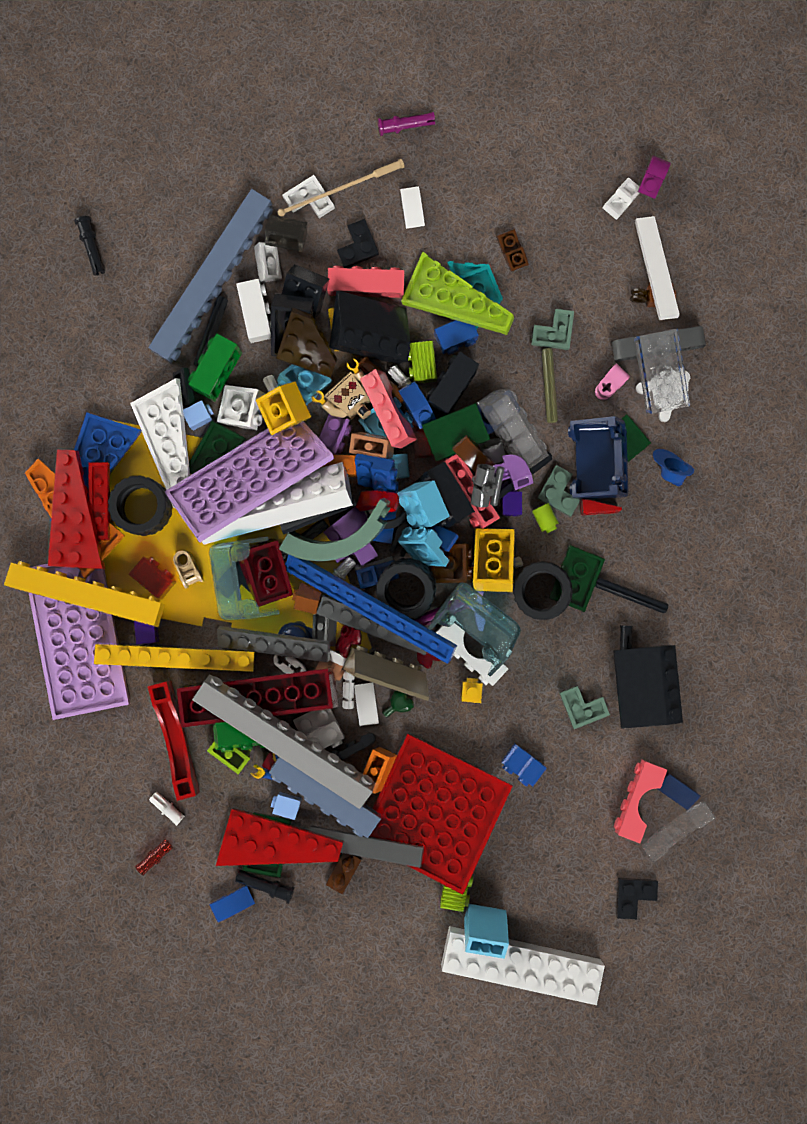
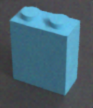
(486, 931)

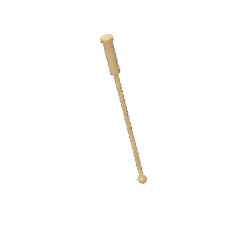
(376, 173)

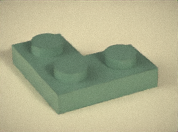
(556, 336)
(554, 492)
(580, 712)

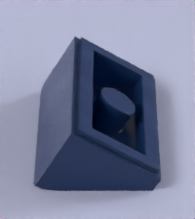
(678, 792)

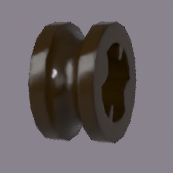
(638, 295)

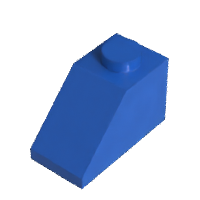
(416, 404)

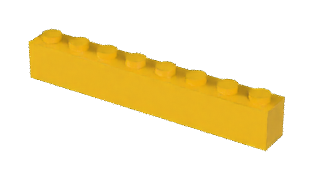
(83, 594)
(174, 657)

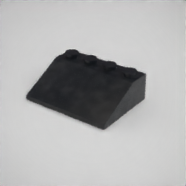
(370, 328)
(648, 686)

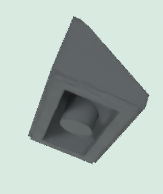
(324, 629)

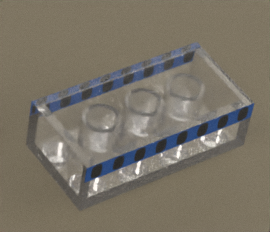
(662, 371)

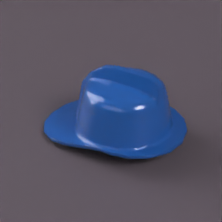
(672, 467)

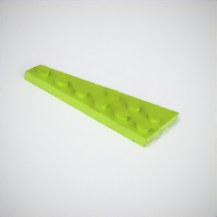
(448, 295)

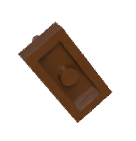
(343, 872)

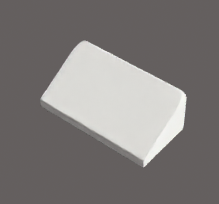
(267, 262)

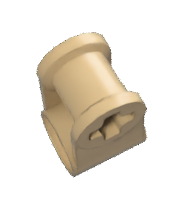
(187, 570)

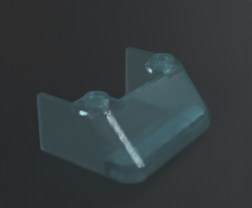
(226, 583)
(482, 622)

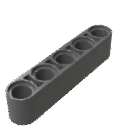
(690, 339)

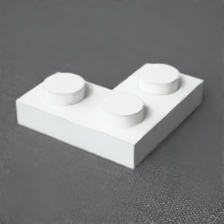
(305, 191)

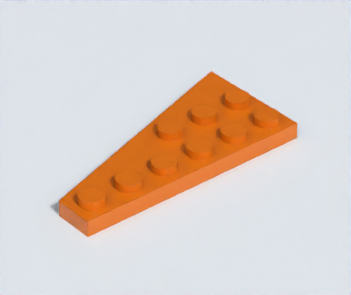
(42, 481)

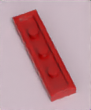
(98, 497)

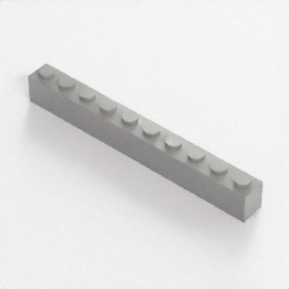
(284, 741)

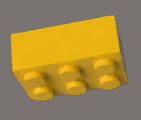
(494, 560)

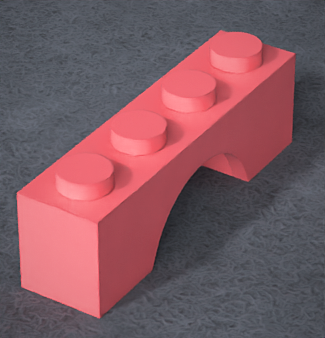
(394, 424)
(647, 777)

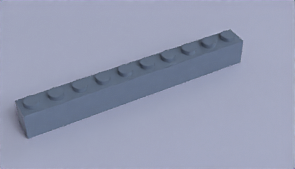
(211, 276)

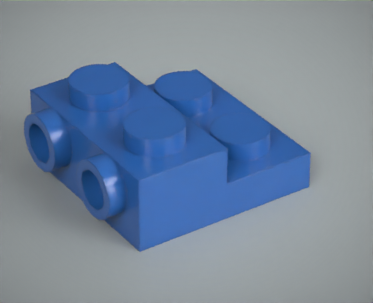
(376, 473)

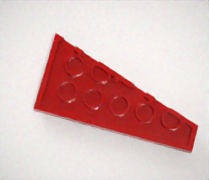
(72, 521)
(261, 840)

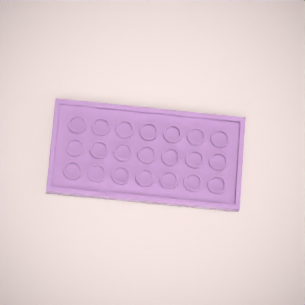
(247, 478)
(67, 652)

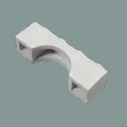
(455, 635)

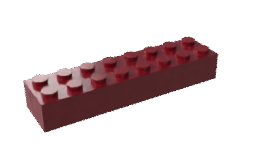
(275, 693)

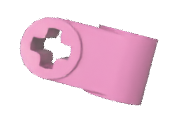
(613, 380)

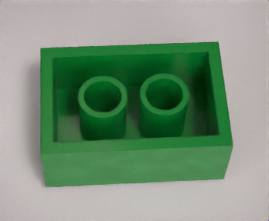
(215, 367)

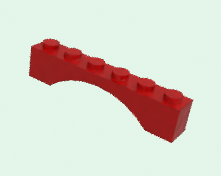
(181, 764)

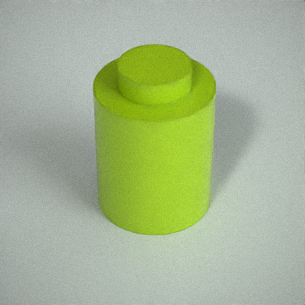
(545, 518)

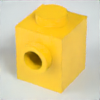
(471, 690)

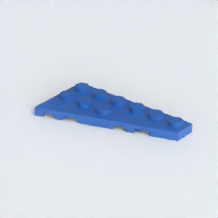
(103, 442)

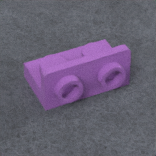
(334, 433)

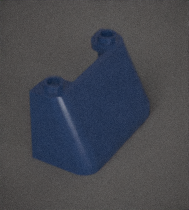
(600, 458)

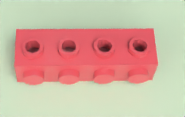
(483, 515)

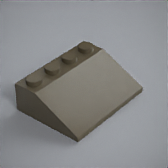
(387, 672)

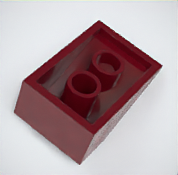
(266, 573)

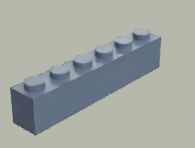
(361, 820)

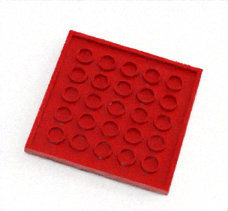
(440, 806)

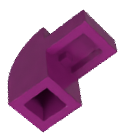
(654, 177)

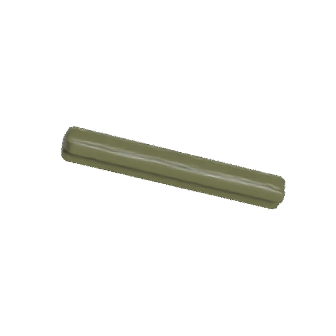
(549, 385)

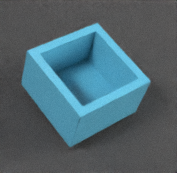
(423, 504)

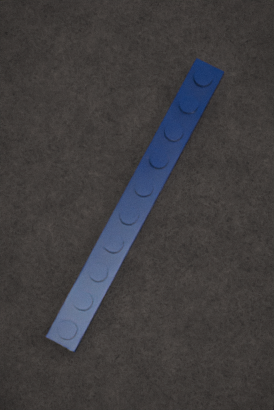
(371, 608)

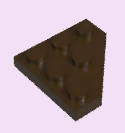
(306, 345)

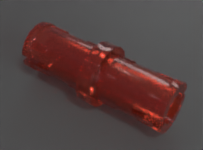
(154, 857)

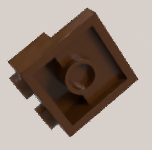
(459, 565)

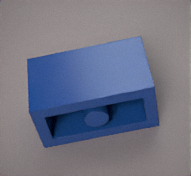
(455, 335)

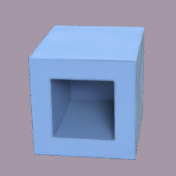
(198, 415)
(286, 805)

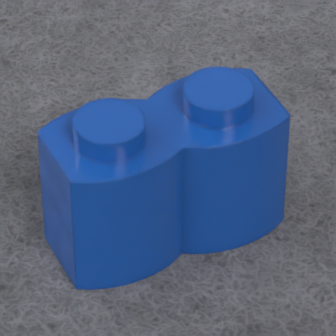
(523, 765)

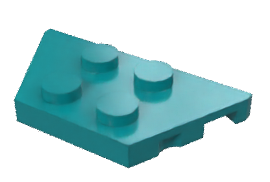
(478, 276)

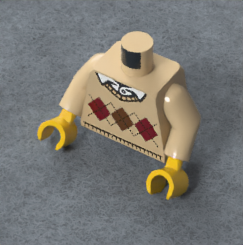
(347, 397)

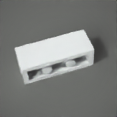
(255, 310)

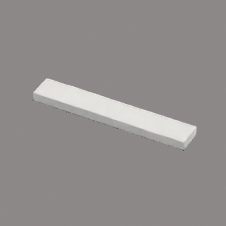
(657, 268)

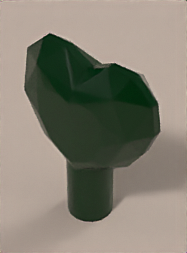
(399, 703)

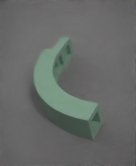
(314, 550)

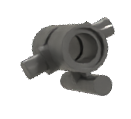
(486, 485)

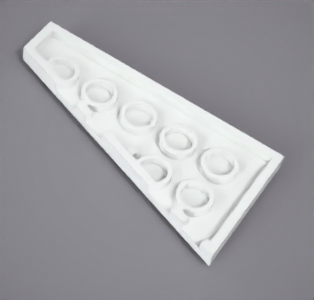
(163, 428)

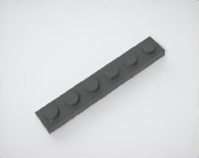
(343, 614)
(273, 643)

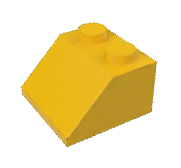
(283, 408)

